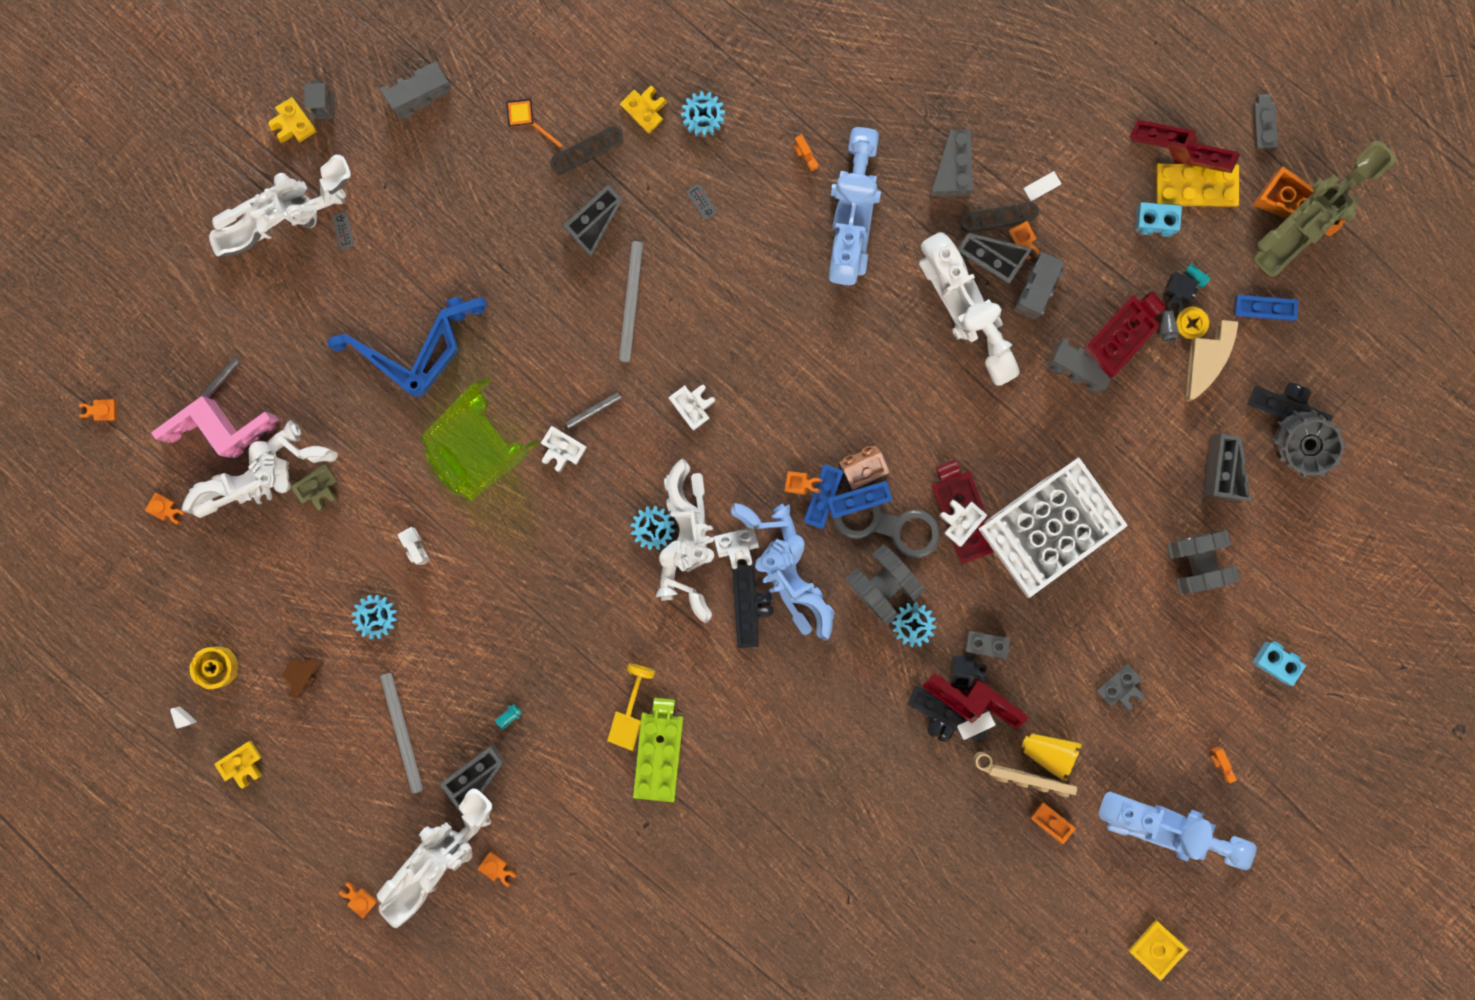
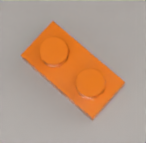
(1052, 822)

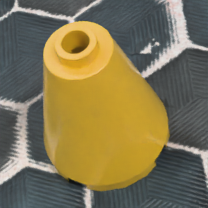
(1052, 754)

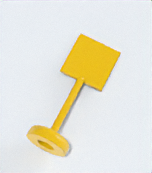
(626, 728)

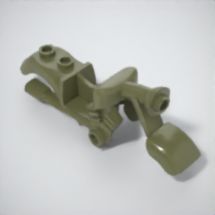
(1321, 210)

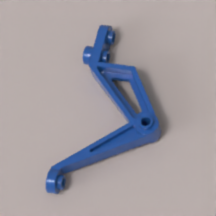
(407, 379)

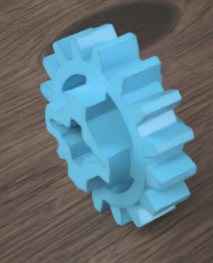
(708, 120)
(661, 525)
(379, 609)
(914, 615)

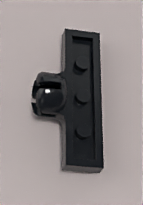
(1281, 405)
(748, 606)
(941, 715)

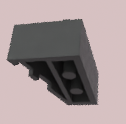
(416, 91)
(955, 166)
(592, 220)
(995, 256)
(1039, 286)
(1077, 366)
(1226, 469)
(473, 775)

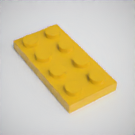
(1196, 186)

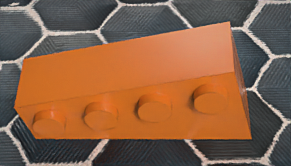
(1285, 194)

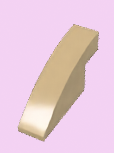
(1208, 358)

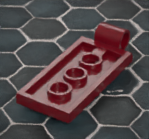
(1118, 340)
(962, 485)

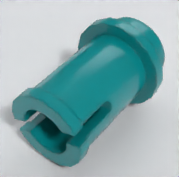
(1196, 274)
(508, 716)

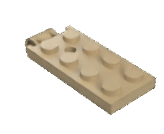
(1023, 778)

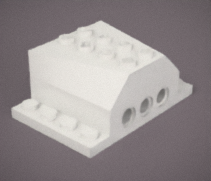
(1052, 527)

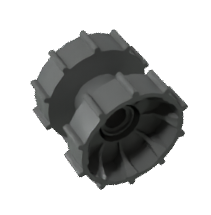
(1326, 445)
(1203, 562)
(885, 584)

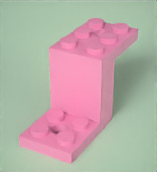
(215, 427)

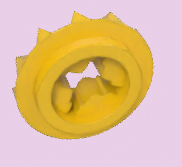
(1201, 324)

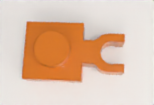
(802, 149)
(1023, 236)
(102, 410)
(799, 483)
(163, 508)
(1221, 761)
(494, 867)
(360, 902)

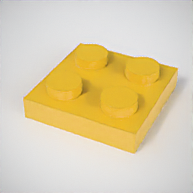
(1158, 950)

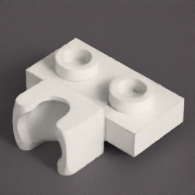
(692, 406)
(561, 448)
(962, 522)
(410, 540)
(737, 545)

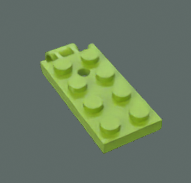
(658, 761)

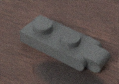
(1265, 123)

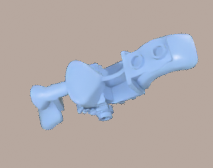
(854, 210)
(780, 563)
(1187, 836)

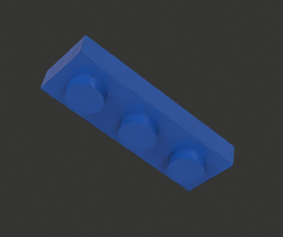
(1266, 308)
(859, 499)
(819, 507)

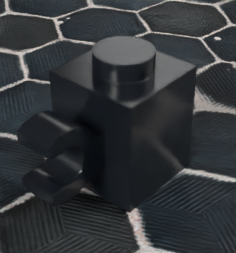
(1180, 290)
(963, 672)

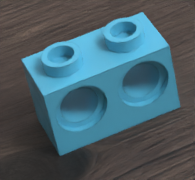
(1157, 213)
(1277, 666)

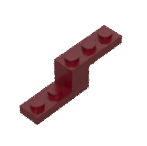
(1184, 146)
(975, 701)

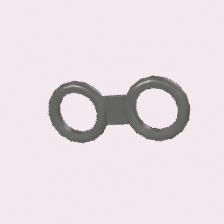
(891, 526)

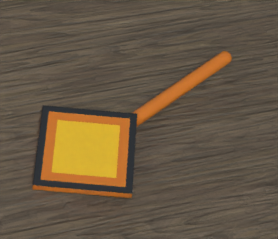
(521, 114)

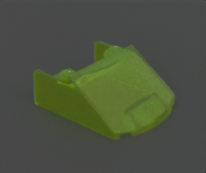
(468, 449)

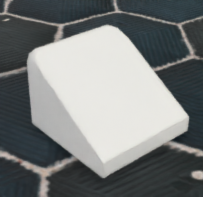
(181, 717)

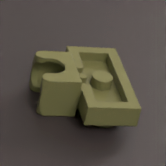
(316, 487)

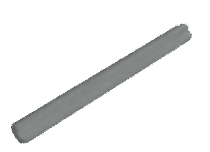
(631, 301)
(401, 733)

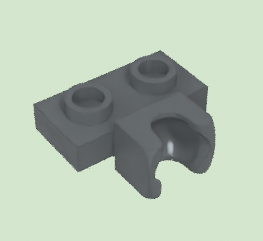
(1121, 688)

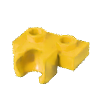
(644, 109)
(291, 121)
(239, 764)

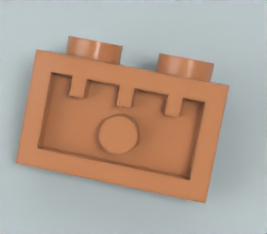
(864, 466)

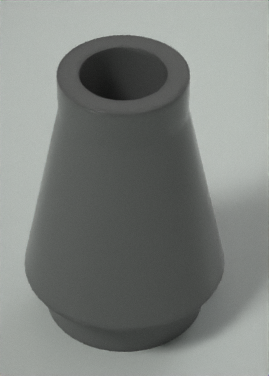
(1168, 329)

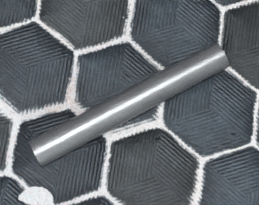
(221, 378)
(593, 410)

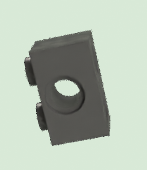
(319, 100)
(986, 644)

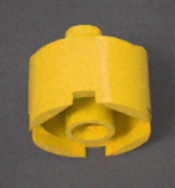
(202, 665)

